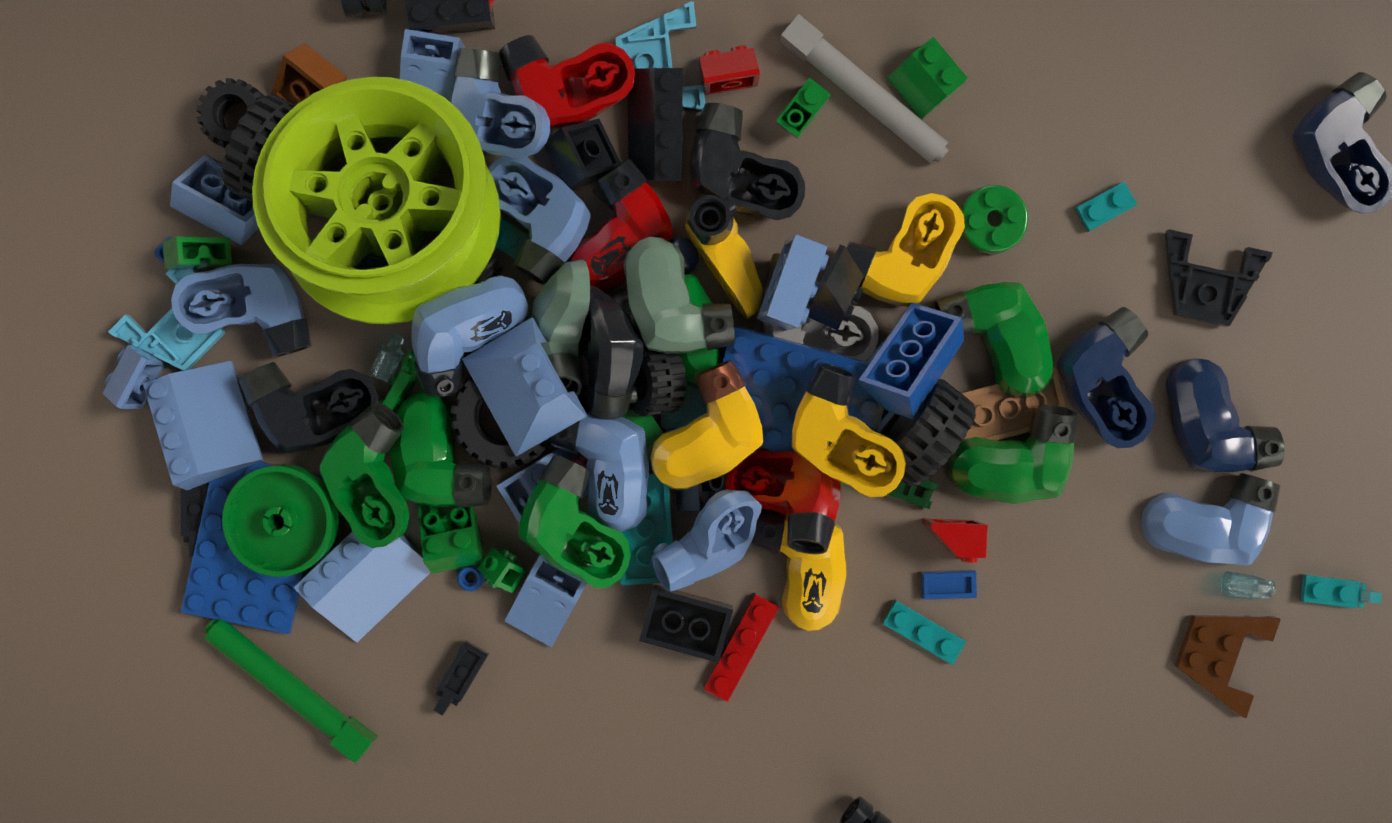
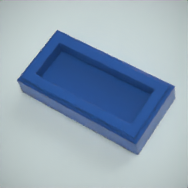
(948, 584)

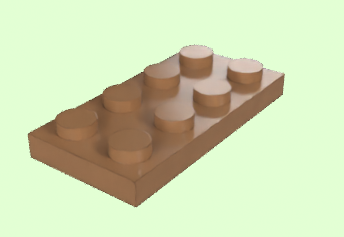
(1005, 415)

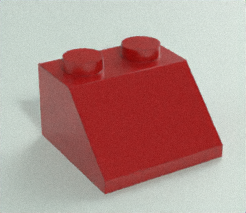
(729, 70)
(960, 537)

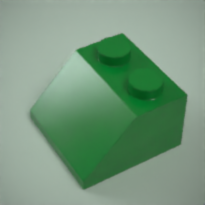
(927, 78)

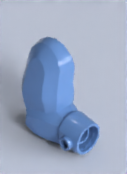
(713, 544)

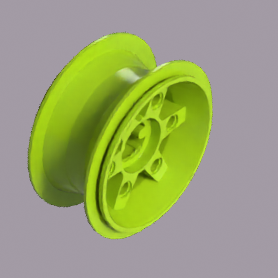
(346, 123)

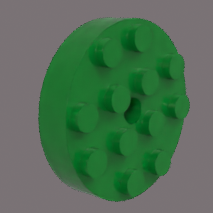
(253, 527)

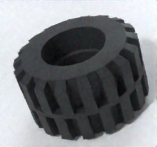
(217, 103)
(659, 384)

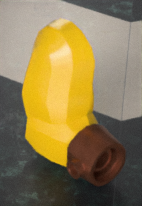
(714, 440)

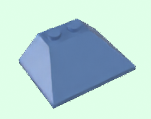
(523, 388)

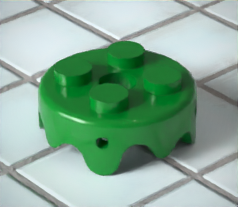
(980, 233)

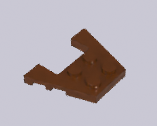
(1212, 651)

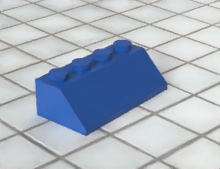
(913, 359)

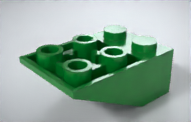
(450, 537)

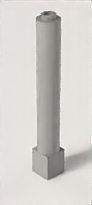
(810, 46)

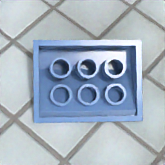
(202, 424)
(362, 584)

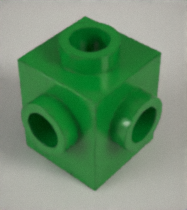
(502, 569)

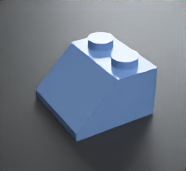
(126, 383)

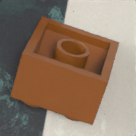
(303, 74)

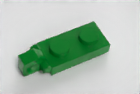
(401, 383)

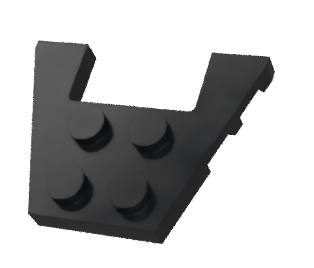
(1208, 292)

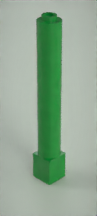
(346, 733)

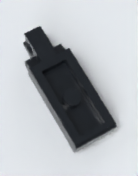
(191, 513)
(460, 676)

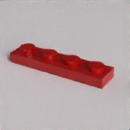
(741, 647)

